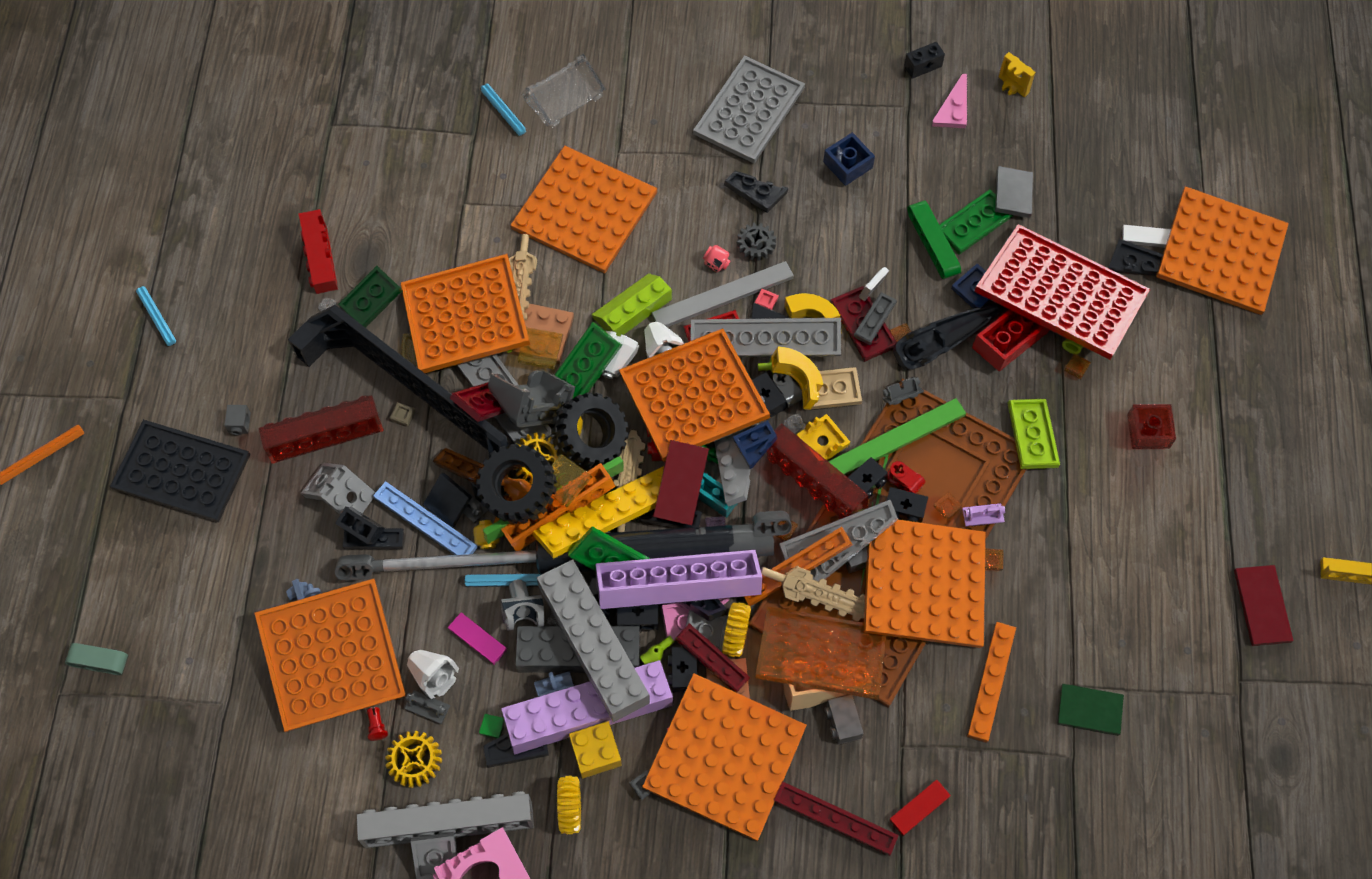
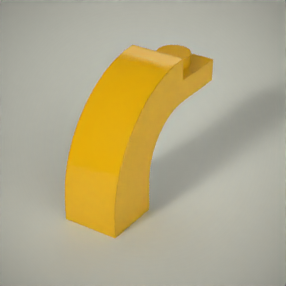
(809, 306)
(802, 370)

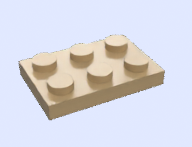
(839, 389)

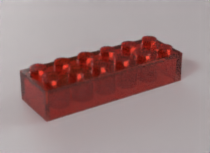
(321, 429)
(816, 474)

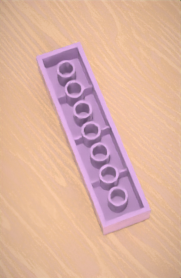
(678, 579)
(575, 708)

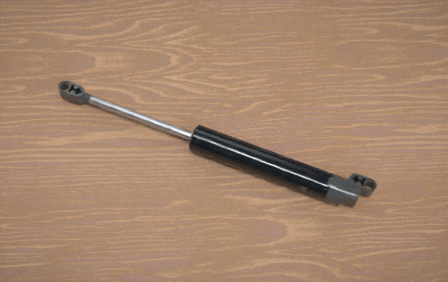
(650, 543)

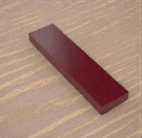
(712, 658)

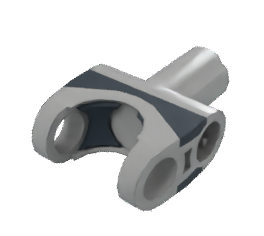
(521, 606)

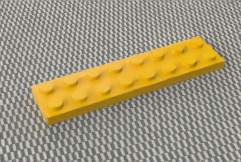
(603, 513)

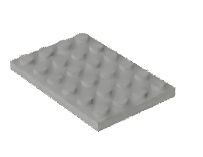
(749, 109)

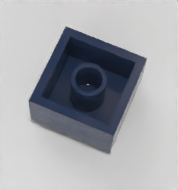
(848, 159)

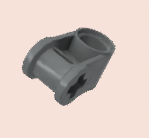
(788, 388)

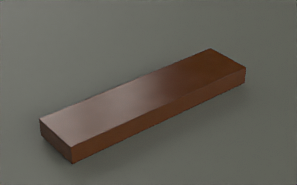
(458, 464)

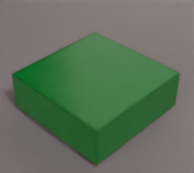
(491, 726)

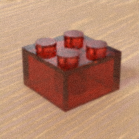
(1151, 426)

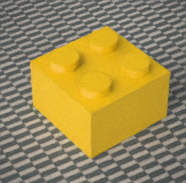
(595, 749)

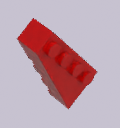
(318, 251)

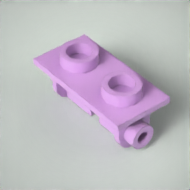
(983, 514)

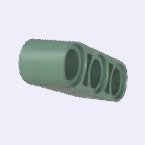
(96, 659)

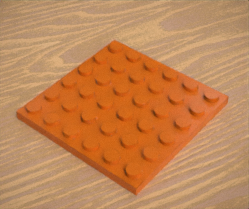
(584, 209)
(1223, 250)
(464, 314)
(694, 393)
(926, 584)
(329, 655)
(724, 757)

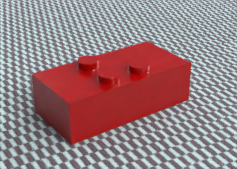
(1007, 339)

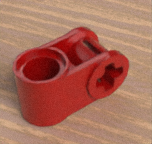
(906, 478)

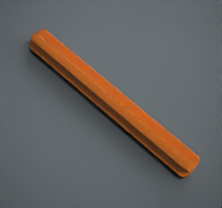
(40, 453)

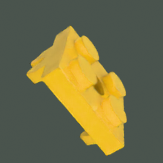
(1010, 73)
(827, 428)

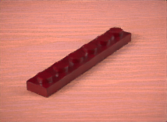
(836, 818)

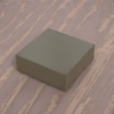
(402, 414)

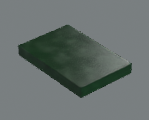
(370, 297)
(1090, 709)

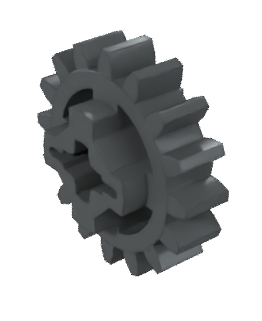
(764, 245)

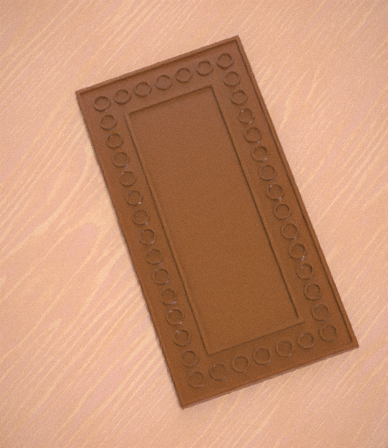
(961, 458)

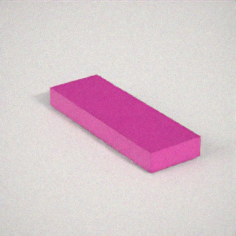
(477, 638)

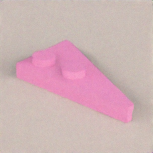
(954, 110)
(675, 617)

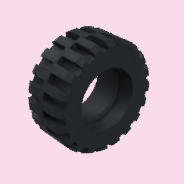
(608, 417)
(494, 473)

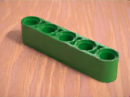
(934, 239)

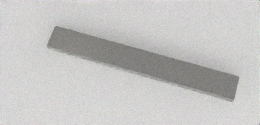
(723, 295)

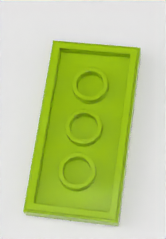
(1033, 434)

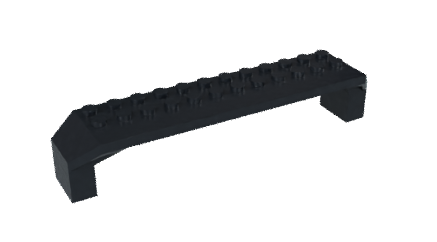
(337, 329)

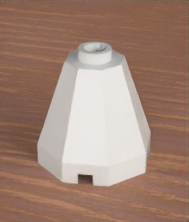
(660, 339)
(623, 356)
(432, 672)

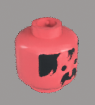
(716, 258)

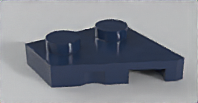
(755, 442)

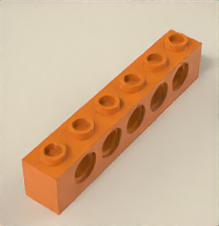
(521, 534)

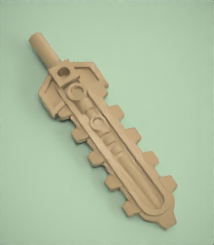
(522, 266)
(631, 459)
(800, 584)

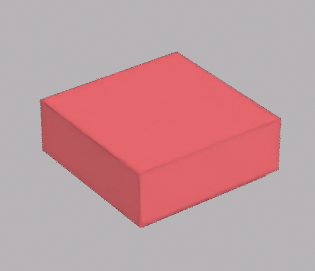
(766, 299)

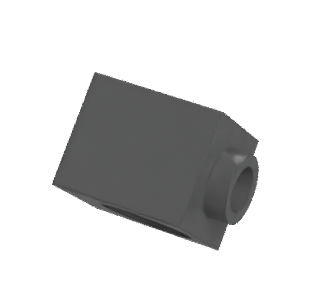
(237, 419)

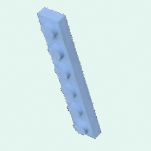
(424, 520)

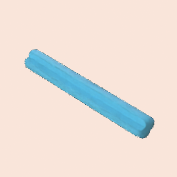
(502, 108)
(156, 316)
(500, 579)

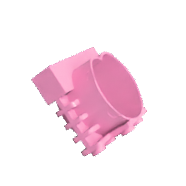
(492, 848)

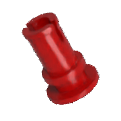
(376, 728)

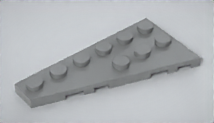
(733, 468)
(860, 528)

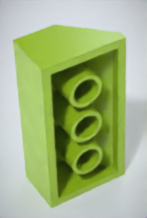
(633, 305)

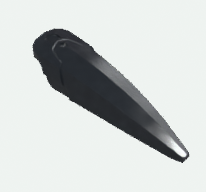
(940, 336)

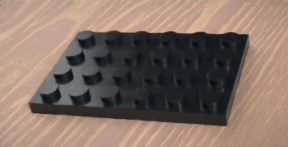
(180, 470)

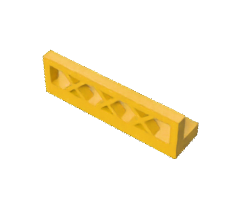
(1346, 570)

